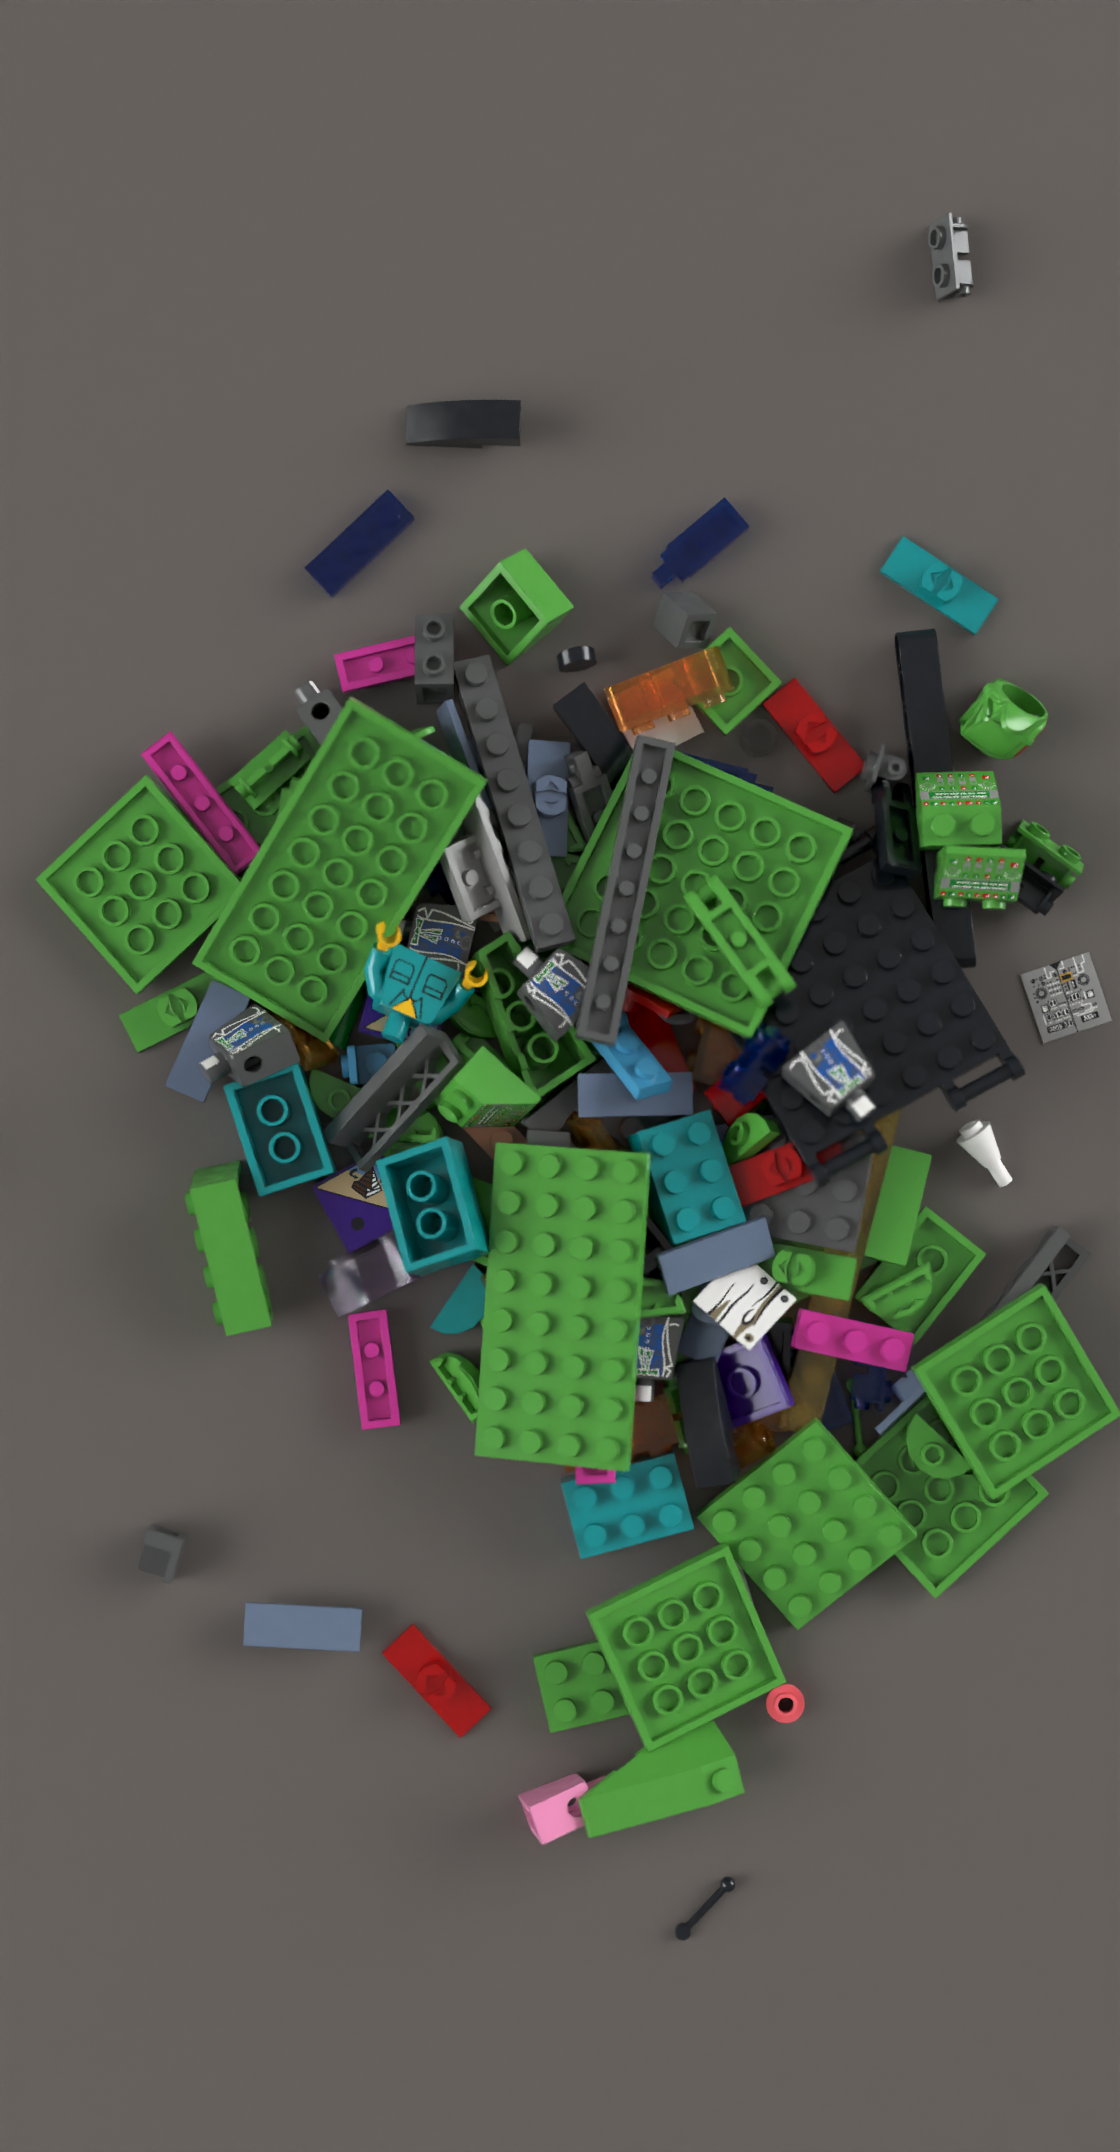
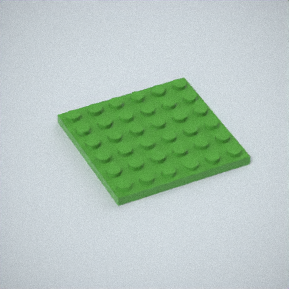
(761, 848)

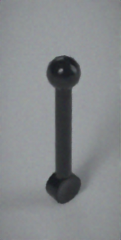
(683, 1929)

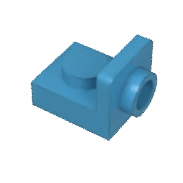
(364, 1061)

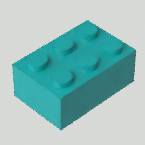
(280, 1130)
(688, 1178)
(433, 1206)
(639, 1508)

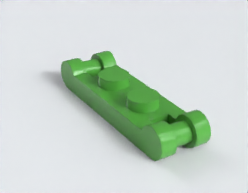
(739, 941)

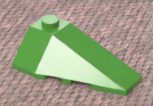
(664, 1782)

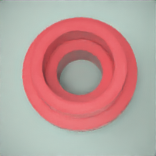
(785, 1691)

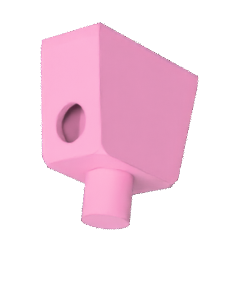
(548, 1809)

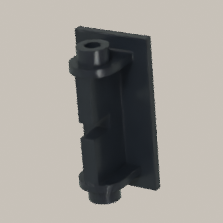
(1037, 889)

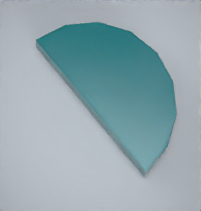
(464, 1306)

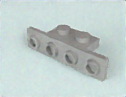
(480, 875)

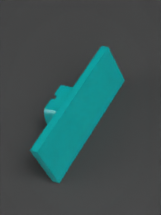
(939, 585)

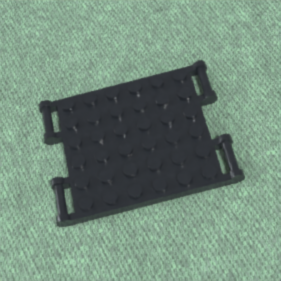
(904, 999)

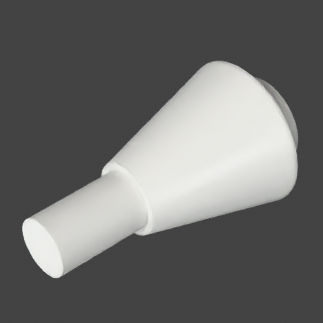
(980, 1143)

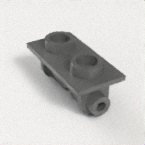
(947, 240)
(882, 765)

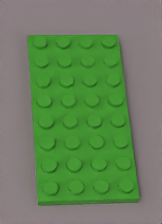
(335, 866)
(563, 1305)

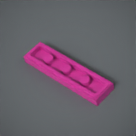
(201, 802)

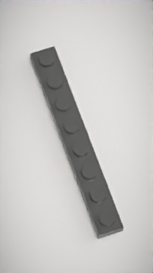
(513, 804)
(625, 891)

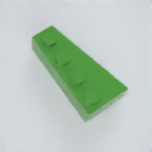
(523, 1041)
(229, 1248)

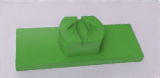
(166, 1013)
(898, 1206)
(811, 1271)

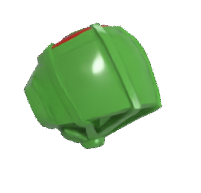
(1003, 720)

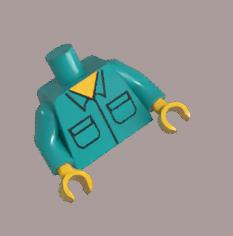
(413, 987)

